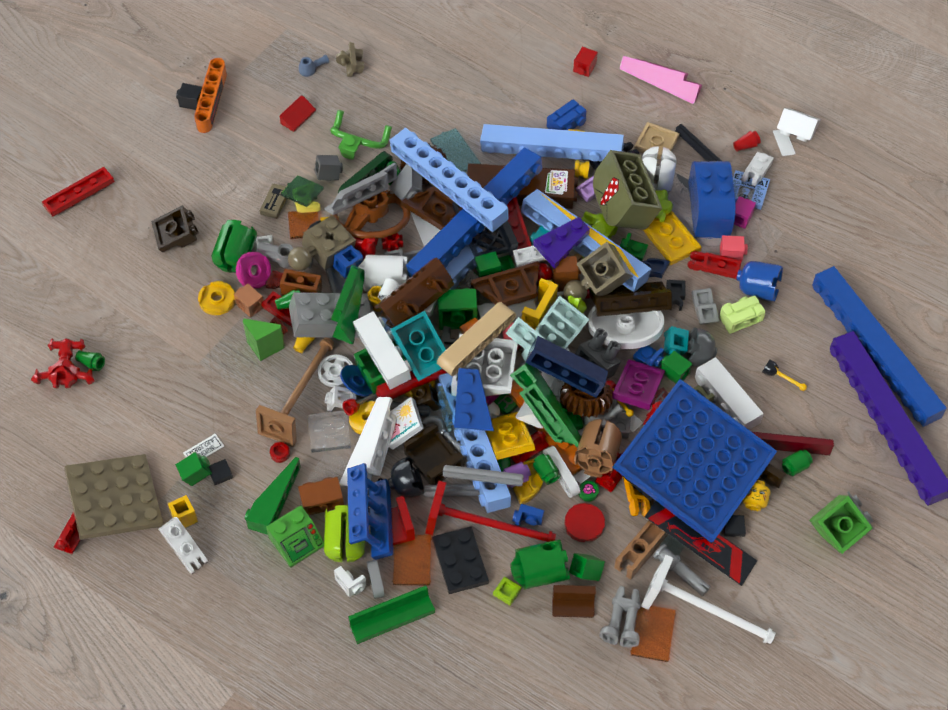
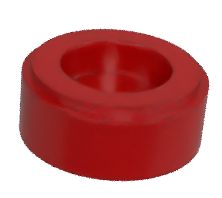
(279, 452)

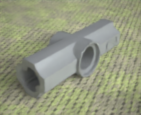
(276, 253)

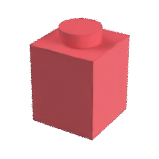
(733, 247)

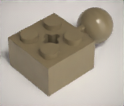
(322, 244)
(595, 276)

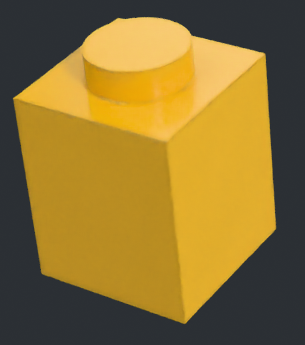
(183, 511)

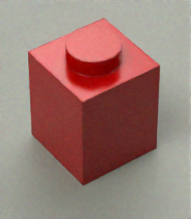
(585, 61)

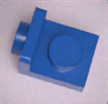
(649, 356)
(529, 514)

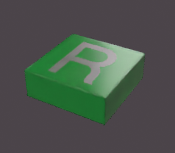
(506, 404)

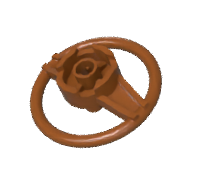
(372, 210)

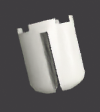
(665, 172)

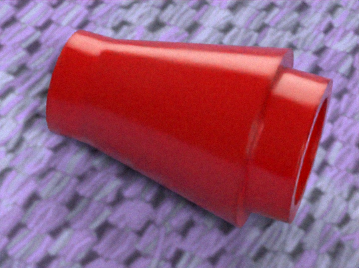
(747, 141)

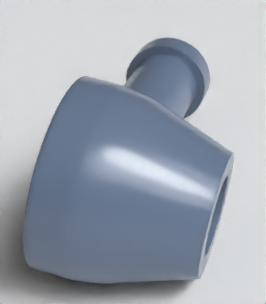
(308, 67)

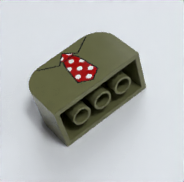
(625, 191)

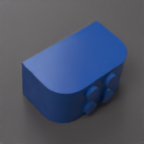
(712, 198)

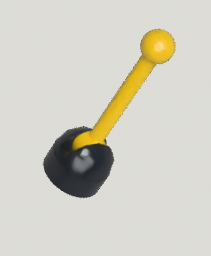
(772, 369)

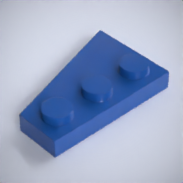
(471, 403)

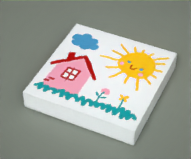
(407, 422)

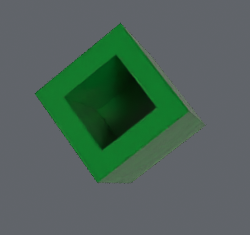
(676, 367)
(193, 468)

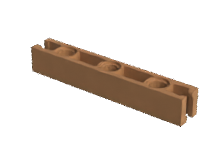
(648, 541)

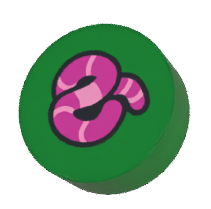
(588, 491)

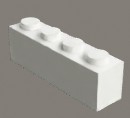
(382, 350)
(728, 393)

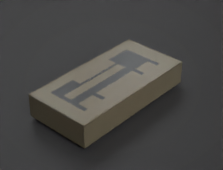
(273, 202)

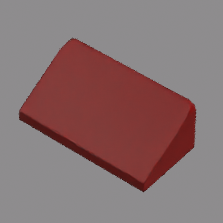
(296, 113)

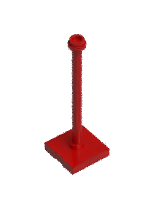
(439, 509)

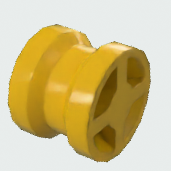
(582, 169)

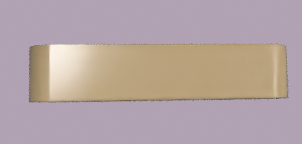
(476, 338)

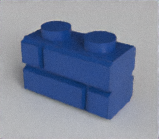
(567, 117)

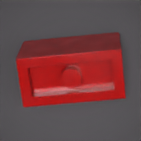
(401, 522)

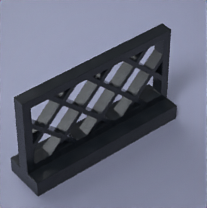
(506, 238)

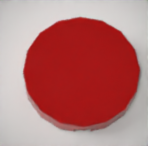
(584, 522)

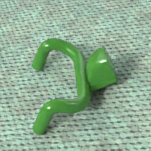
(350, 143)

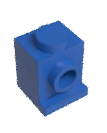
(347, 258)

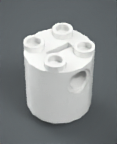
(383, 267)

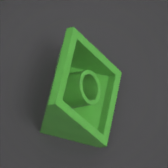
(263, 337)

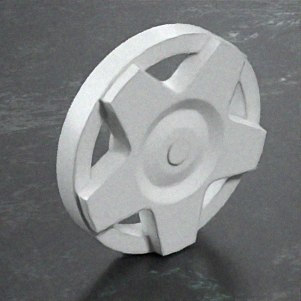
(332, 370)

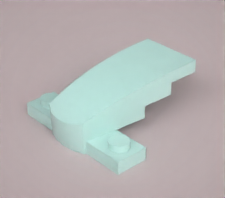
(558, 326)

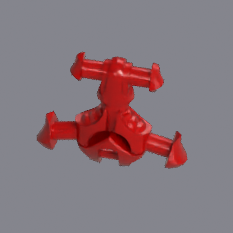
(64, 371)

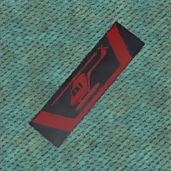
(720, 553)

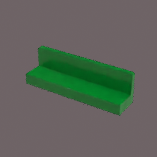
(391, 614)

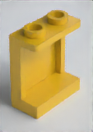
(546, 297)

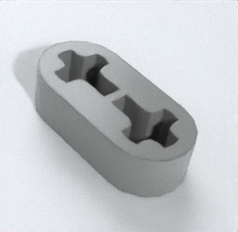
(375, 579)

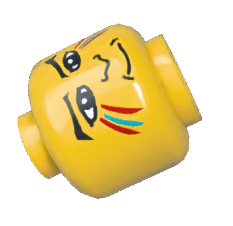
(757, 496)

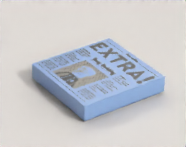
(748, 191)

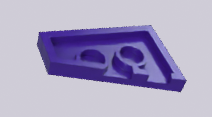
(560, 241)

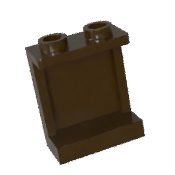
(431, 454)

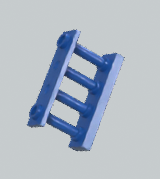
(380, 512)

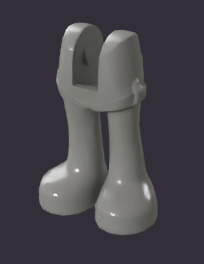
(611, 633)

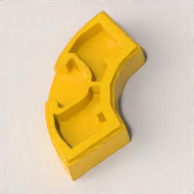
(530, 488)

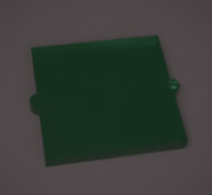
(302, 191)

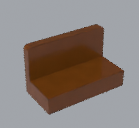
(573, 601)

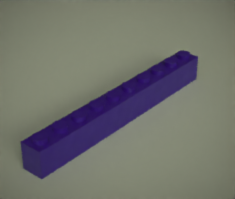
(890, 418)

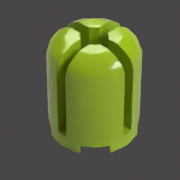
(335, 533)

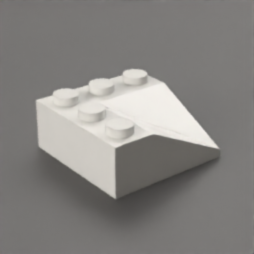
(495, 366)

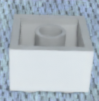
(798, 124)

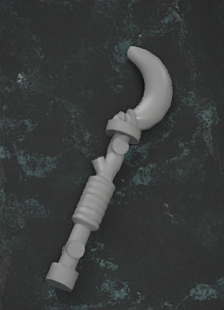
(442, 430)

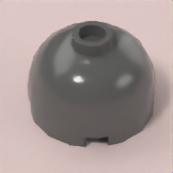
(700, 347)

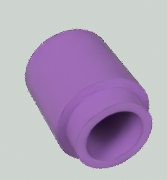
(519, 468)

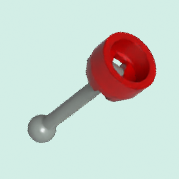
(352, 406)

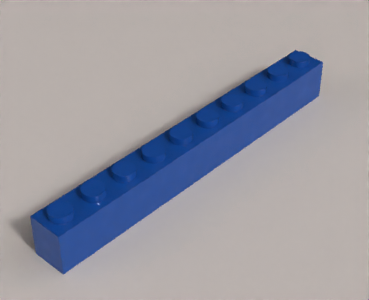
(465, 227)
(880, 347)

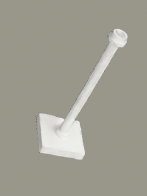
(659, 584)

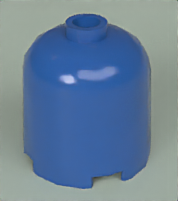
(760, 279)

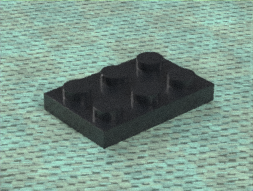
(460, 560)

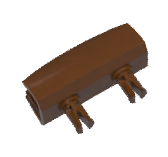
(416, 293)

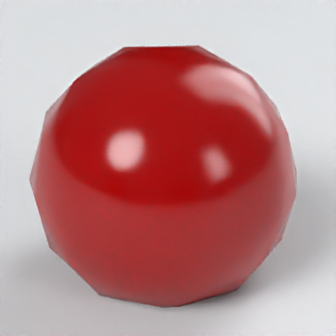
(545, 272)

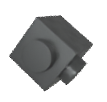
(328, 167)

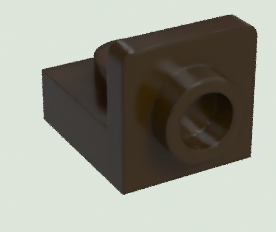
(426, 395)
(773, 476)

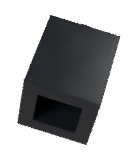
(188, 96)

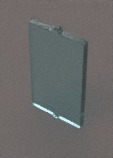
(455, 149)

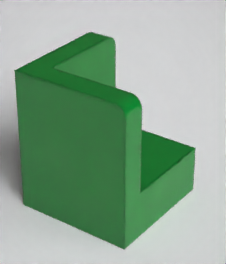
(488, 264)
(586, 567)

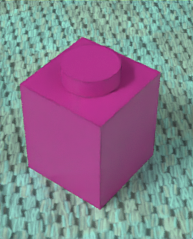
(743, 212)

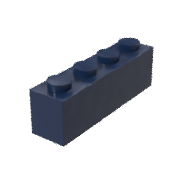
(567, 366)

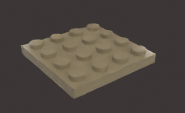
(113, 496)

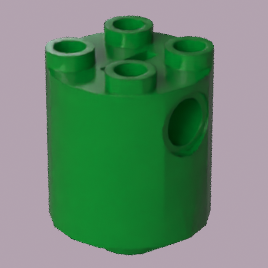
(540, 564)

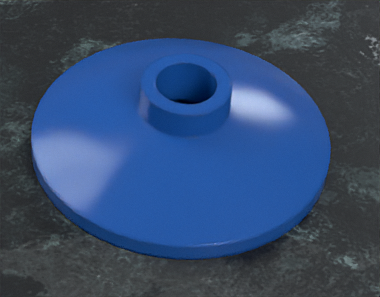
(354, 380)

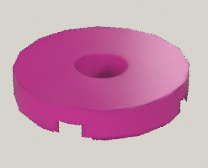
(244, 265)

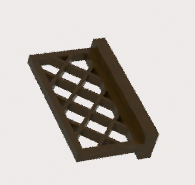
(649, 297)

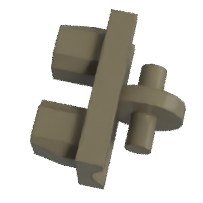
(349, 60)

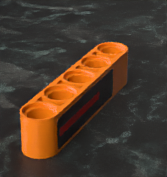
(210, 95)

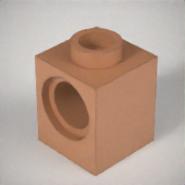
(248, 300)

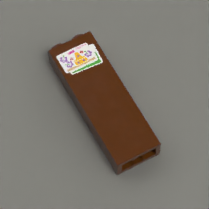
(553, 182)

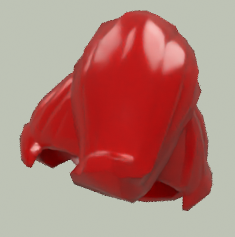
(366, 246)

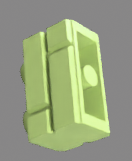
(741, 314)

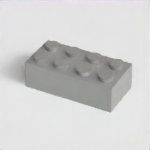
(313, 313)

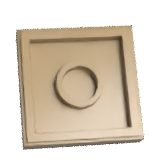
(656, 136)

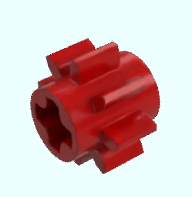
(392, 242)

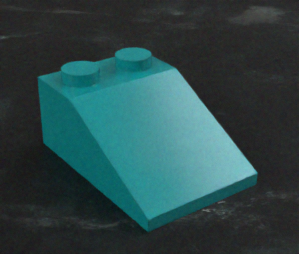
(419, 344)

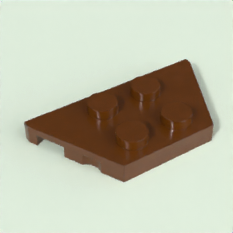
(432, 207)
(509, 285)

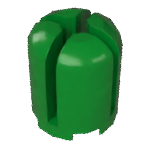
(231, 244)

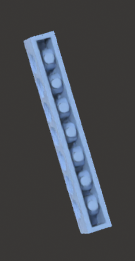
(449, 179)
(493, 499)

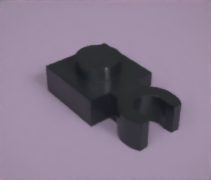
(678, 290)

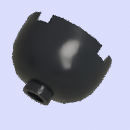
(406, 478)

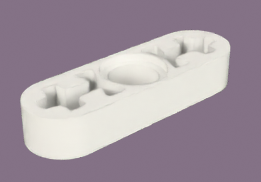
(566, 478)

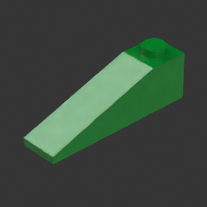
(271, 502)

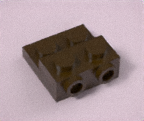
(175, 229)

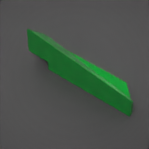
(348, 305)
(545, 405)

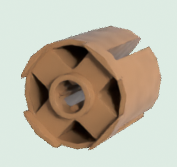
(594, 447)

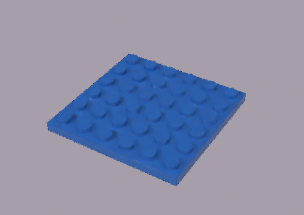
(695, 460)

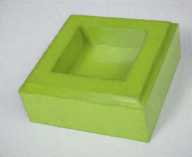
(507, 591)

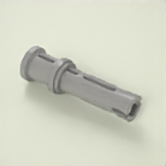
(682, 570)

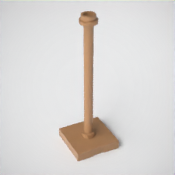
(278, 424)

